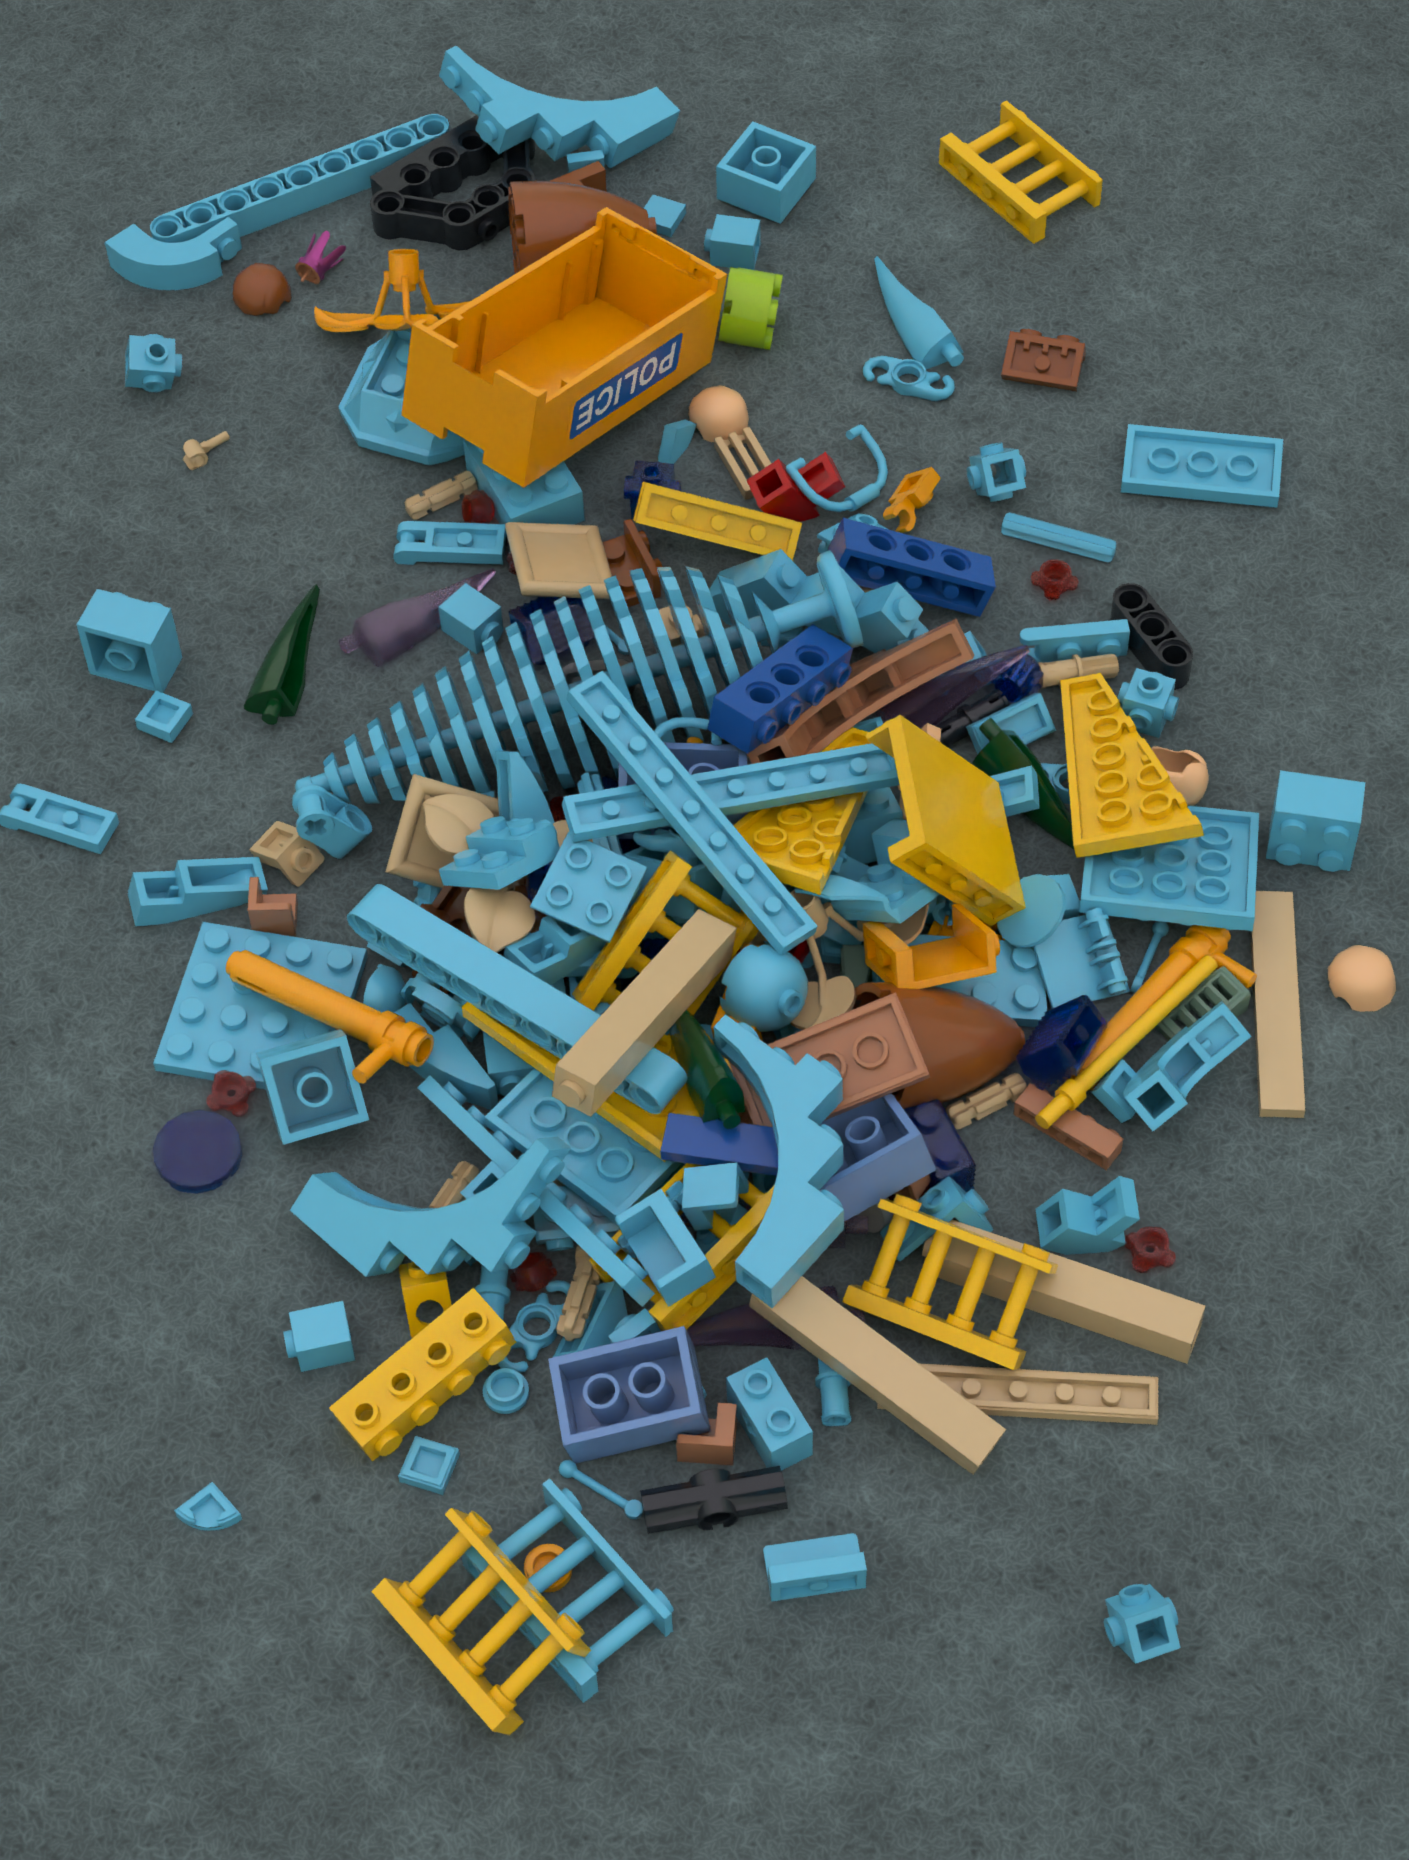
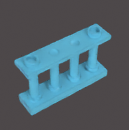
(653, 1605)

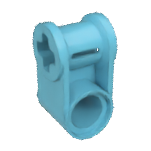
(329, 821)

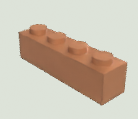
(1072, 1129)

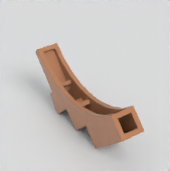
(870, 686)

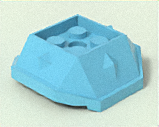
(375, 407)

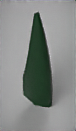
(283, 671)
(1008, 753)
(709, 1076)

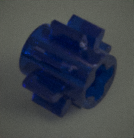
(1019, 679)

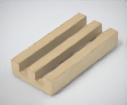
(736, 441)

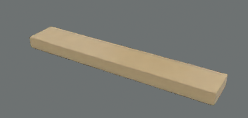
(1277, 1007)
(1054, 1393)

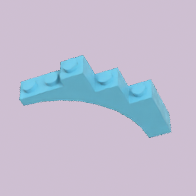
(557, 124)
(884, 614)
(800, 1217)
(487, 1225)

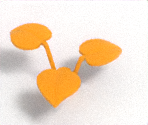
(404, 276)

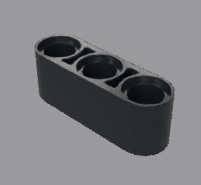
(1152, 634)

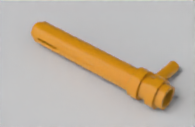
(1182, 957)
(383, 1031)

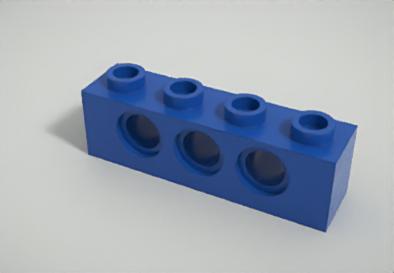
(922, 567)
(780, 689)

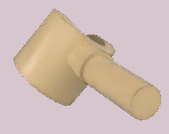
(196, 451)

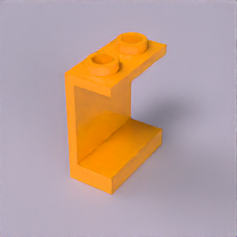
(934, 963)

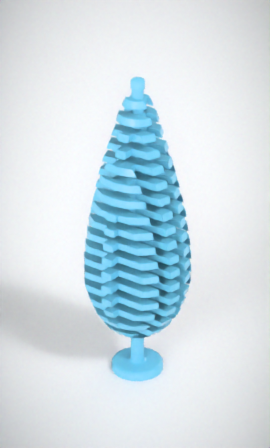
(668, 661)

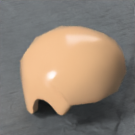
(718, 412)
(1362, 978)

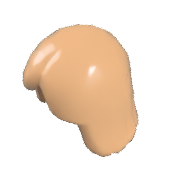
(1186, 772)

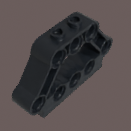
(406, 190)

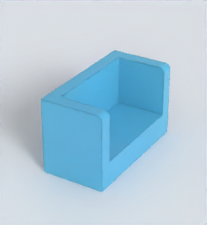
(665, 1247)

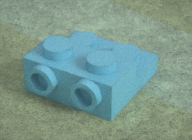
(502, 853)

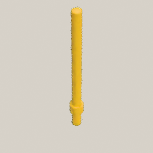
(1074, 1091)

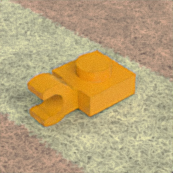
(911, 494)

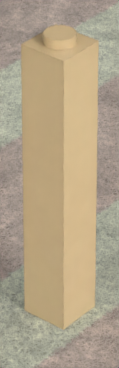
(643, 1013)
(1087, 1298)
(884, 1373)

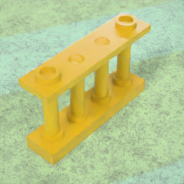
(1006, 197)
(715, 521)
(648, 916)
(720, 1257)
(915, 1311)
(435, 1633)

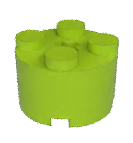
(750, 308)

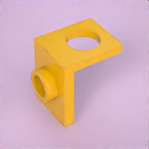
(420, 1287)

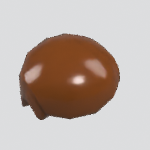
(260, 289)

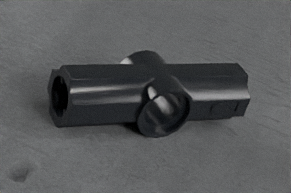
(713, 1499)

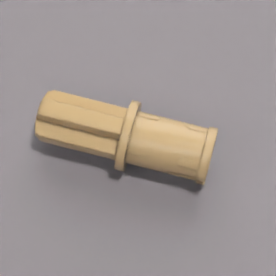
(1077, 667)

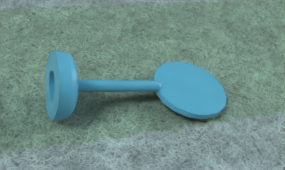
(1042, 914)

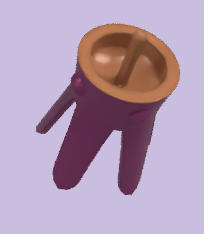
(312, 266)

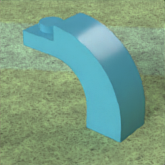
(173, 265)
(1168, 1076)

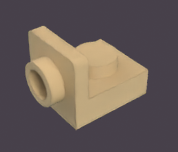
(287, 851)

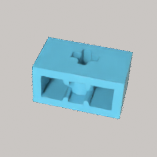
(769, 1415)

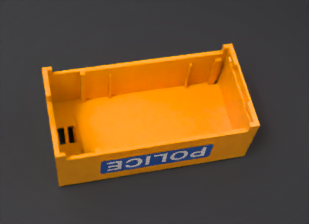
(565, 347)

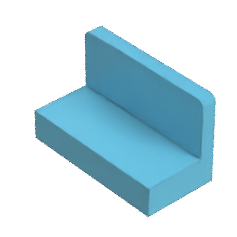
(814, 1567)

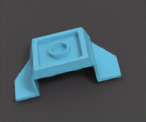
(885, 891)

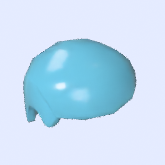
(384, 989)

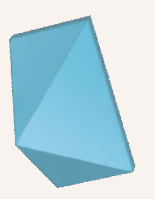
(604, 1315)

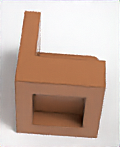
(271, 911)
(713, 1446)

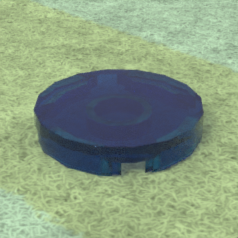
(197, 1151)

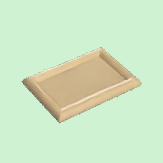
(558, 559)
(413, 851)

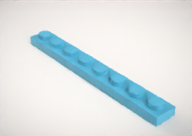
(737, 790)
(692, 813)
(572, 1220)

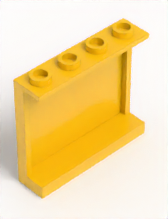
(954, 824)

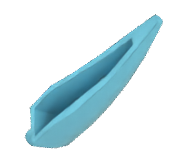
(917, 323)

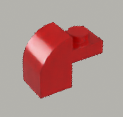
(781, 497)

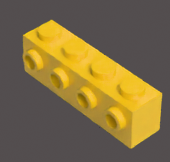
(423, 1375)

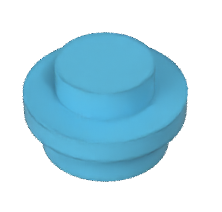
(505, 1391)

